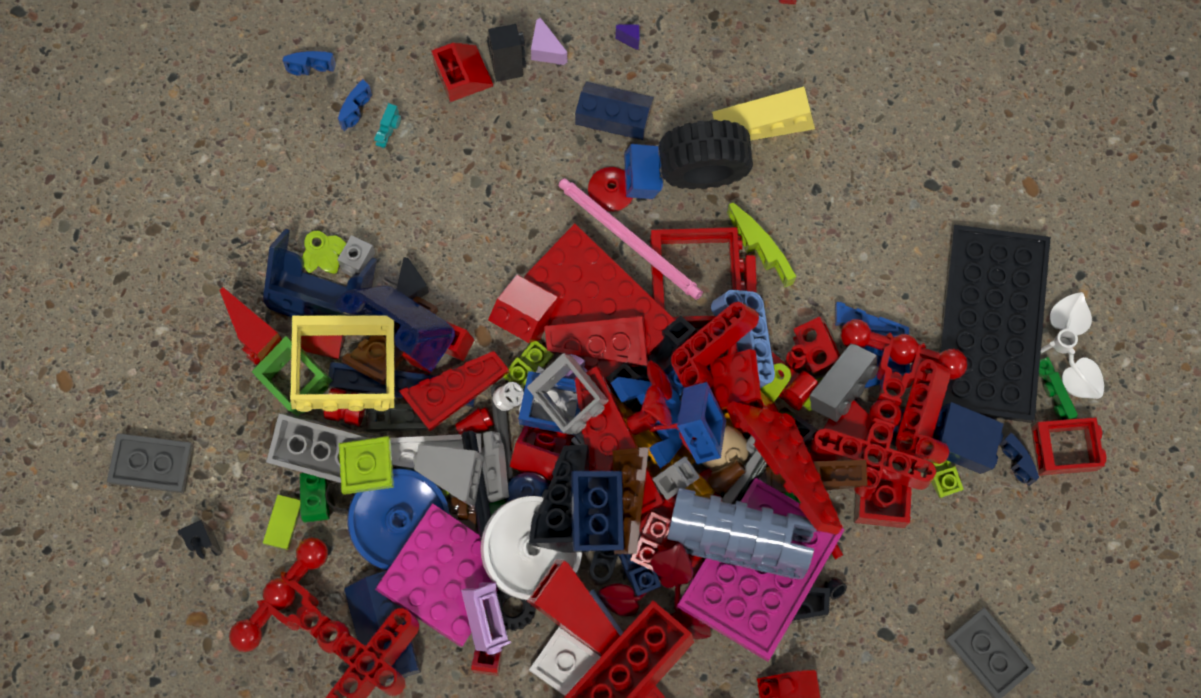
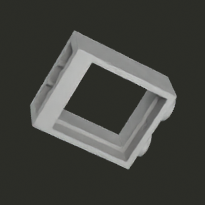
(550, 377)

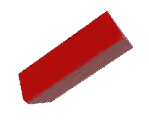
(323, 345)

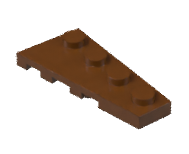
(371, 352)
(633, 467)

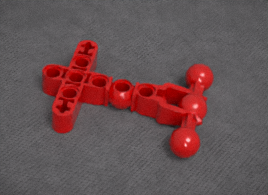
(902, 350)
(280, 594)

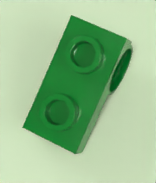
(312, 498)

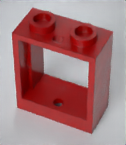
(1044, 451)

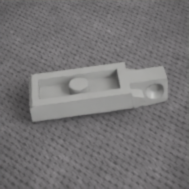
(494, 467)

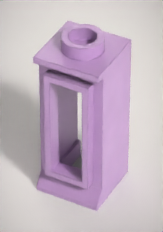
(478, 620)

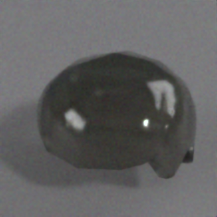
(337, 500)

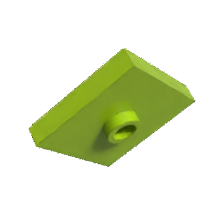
(366, 465)

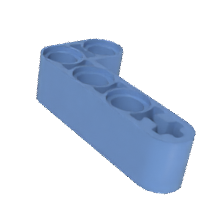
(758, 337)

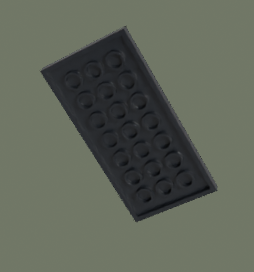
(996, 319)

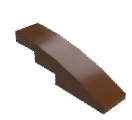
(832, 473)

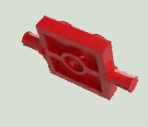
(736, 378)

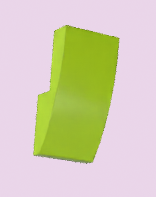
(530, 360)
(946, 479)

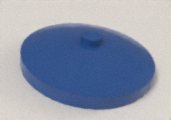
(386, 518)

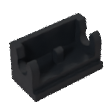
(199, 536)

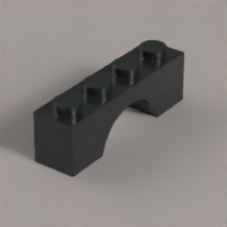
(674, 336)

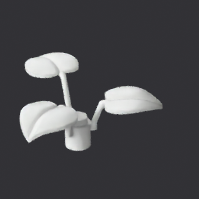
(1073, 319)

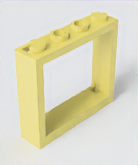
(341, 326)

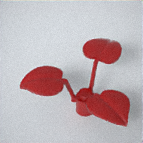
(654, 405)

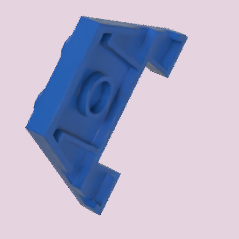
(877, 325)
(671, 441)

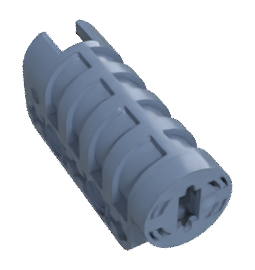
(742, 534)

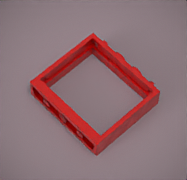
(692, 236)

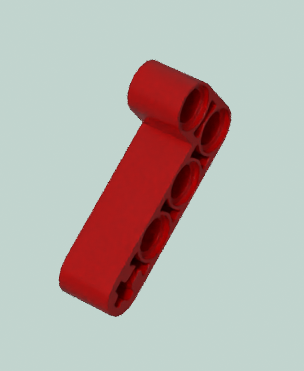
(710, 342)
(798, 388)
(923, 412)

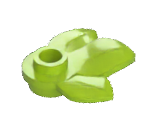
(324, 255)

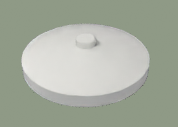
(509, 556)

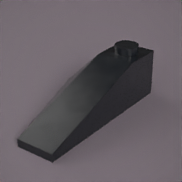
(553, 522)

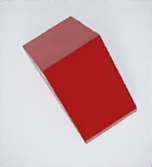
(486, 663)

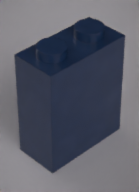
(969, 436)

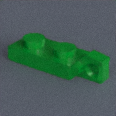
(1055, 388)

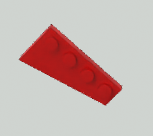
(607, 339)
(445, 394)

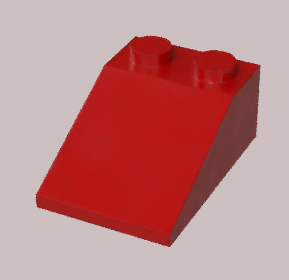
(251, 330)

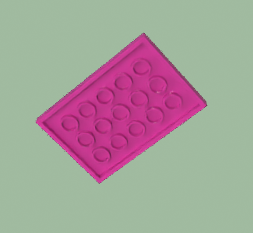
(754, 604)

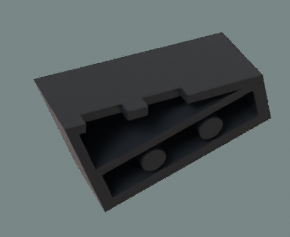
(506, 52)

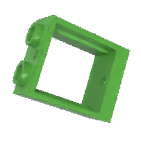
(277, 360)

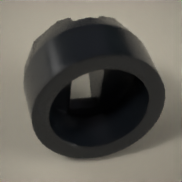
(836, 586)

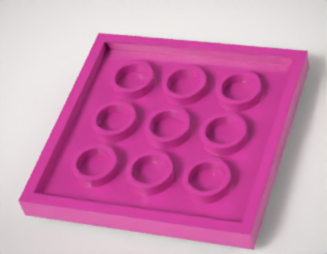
(433, 570)

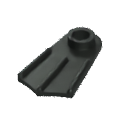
(757, 473)

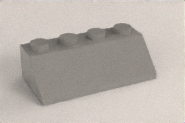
(310, 445)

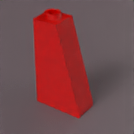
(854, 424)
(571, 606)

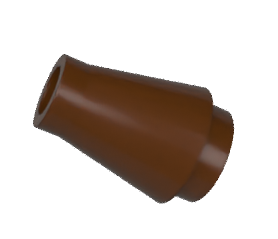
(726, 477)

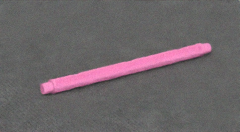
(684, 283)

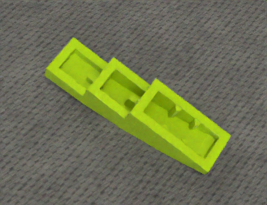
(757, 239)

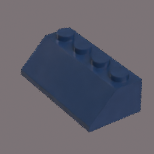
(368, 612)

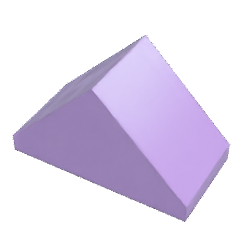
(546, 46)

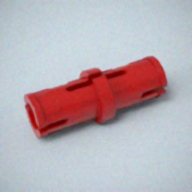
(799, 359)

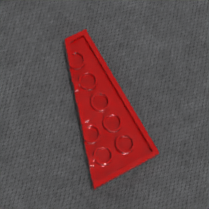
(611, 433)
(786, 453)

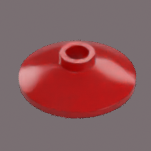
(609, 199)

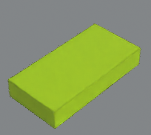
(282, 522)

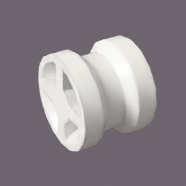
(509, 390)

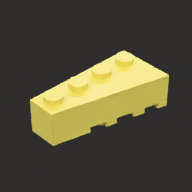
(771, 115)

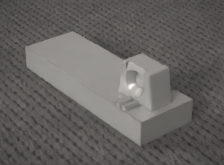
(732, 494)

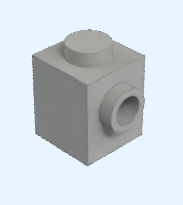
(355, 256)

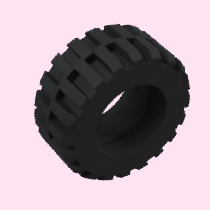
(705, 154)

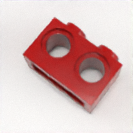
(822, 343)

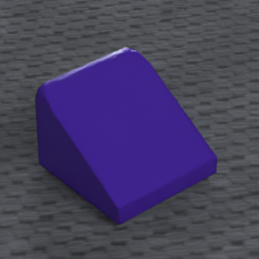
(628, 34)

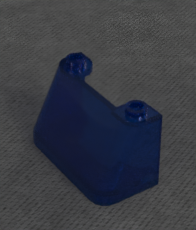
(421, 332)

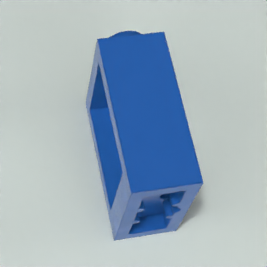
(528, 402)
(701, 419)

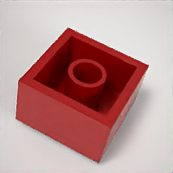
(886, 506)

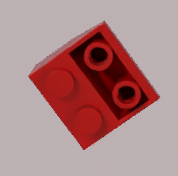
(461, 70)
(790, 685)

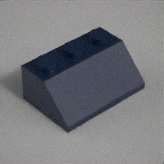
(613, 110)
(597, 510)

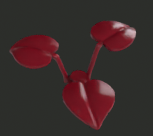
(672, 569)

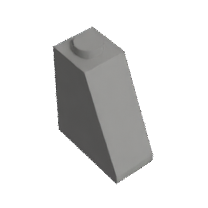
(451, 469)

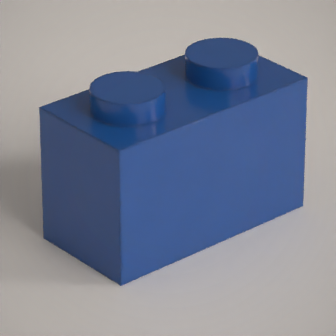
(642, 171)

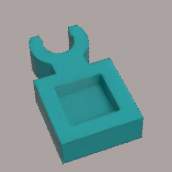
(389, 122)

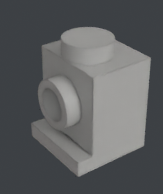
(676, 476)

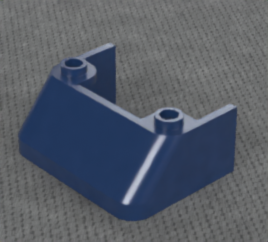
(301, 294)

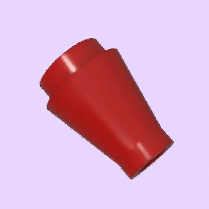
(477, 421)

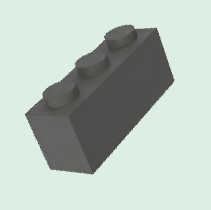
(844, 382)

